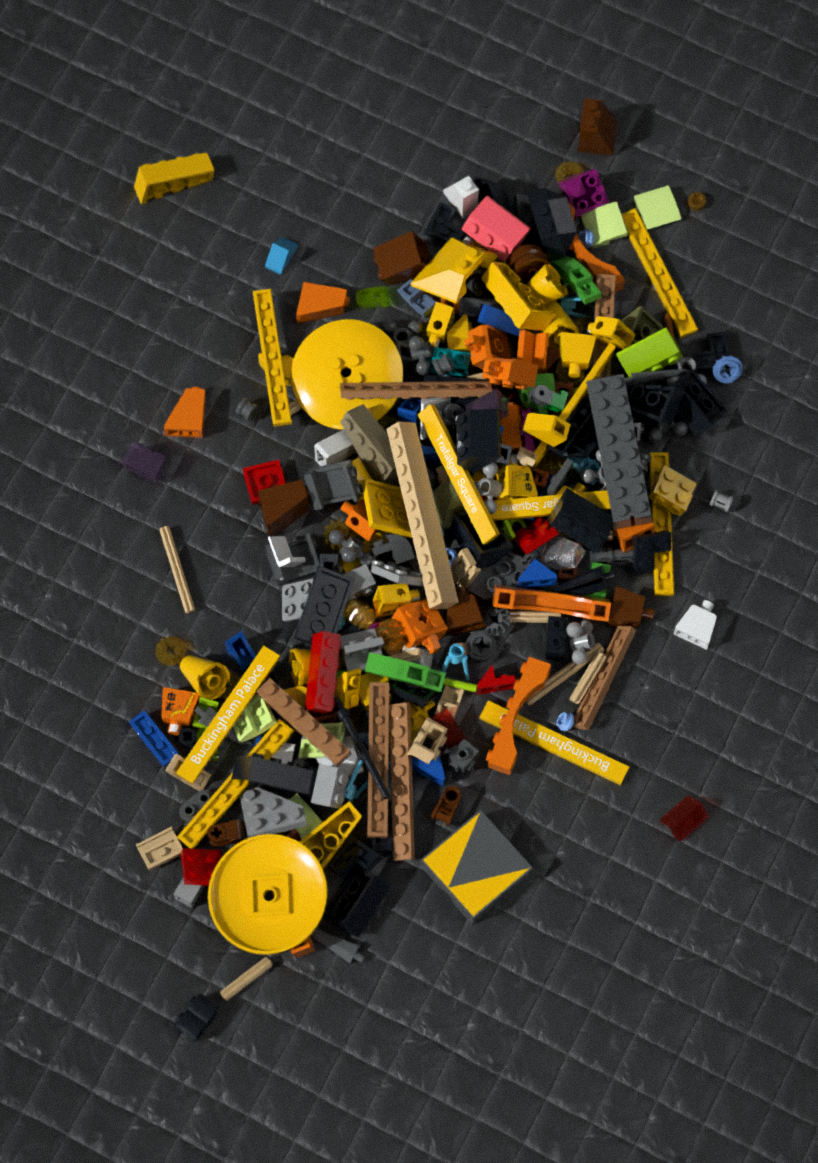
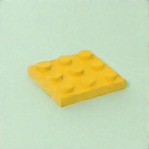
(385, 507)

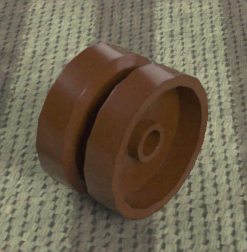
(527, 261)

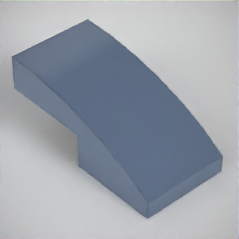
(417, 299)

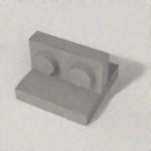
(357, 646)

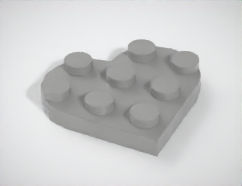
(397, 574)

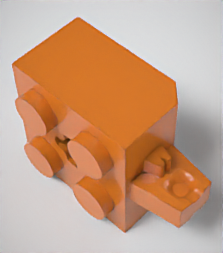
(487, 342)
(510, 372)
(421, 625)

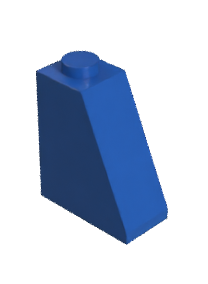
(498, 319)

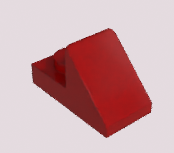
(490, 684)

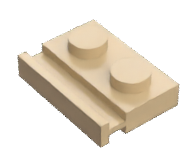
(464, 568)
(159, 848)

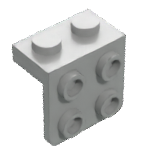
(294, 599)

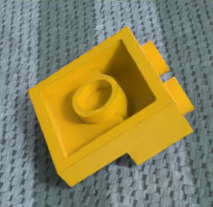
(672, 490)

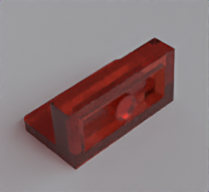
(684, 817)

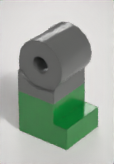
(548, 399)

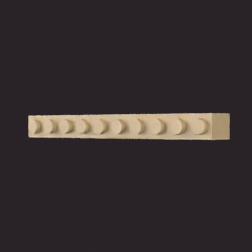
(422, 515)

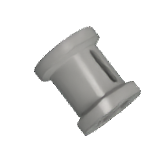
(721, 500)

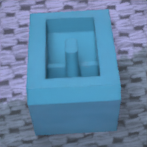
(280, 255)

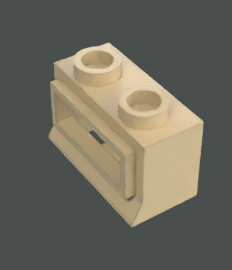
(433, 731)

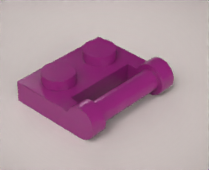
(531, 441)

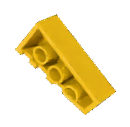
(172, 176)
(516, 298)
(332, 833)

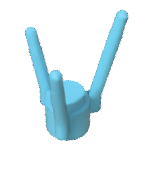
(569, 303)
(455, 656)
(350, 790)

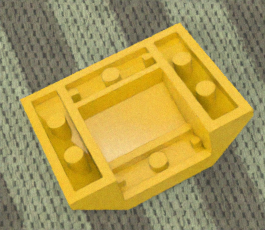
(450, 269)

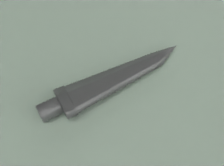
(653, 376)
(208, 715)
(341, 947)

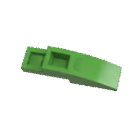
(577, 277)
(405, 671)

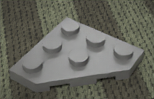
(270, 813)

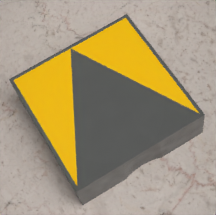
(476, 866)

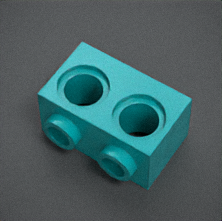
(460, 360)

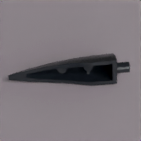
(587, 582)

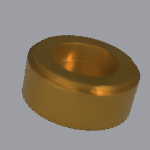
(696, 201)

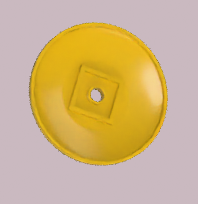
(329, 351)
(240, 887)

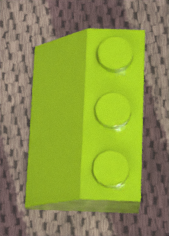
(650, 353)

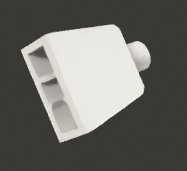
(697, 624)

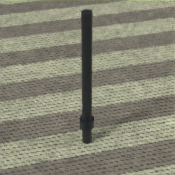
(344, 715)

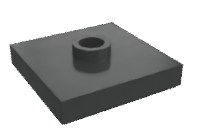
(559, 479)

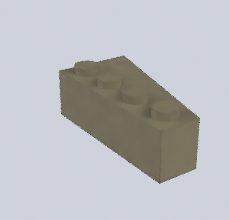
(370, 443)

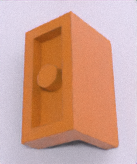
(533, 348)

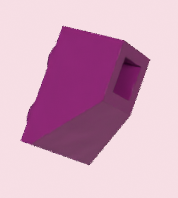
(584, 191)

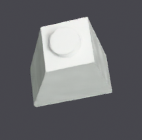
(463, 196)
(334, 449)

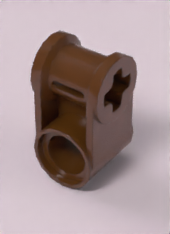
(446, 809)
(229, 833)

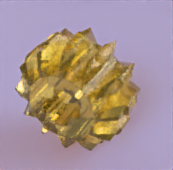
(347, 531)
(360, 614)
(392, 634)

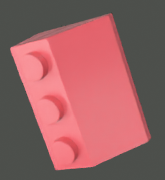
(495, 228)

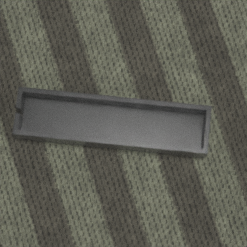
(619, 451)

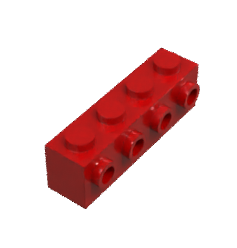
(322, 672)

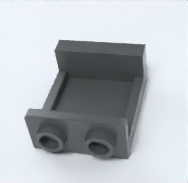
(333, 483)
(299, 548)

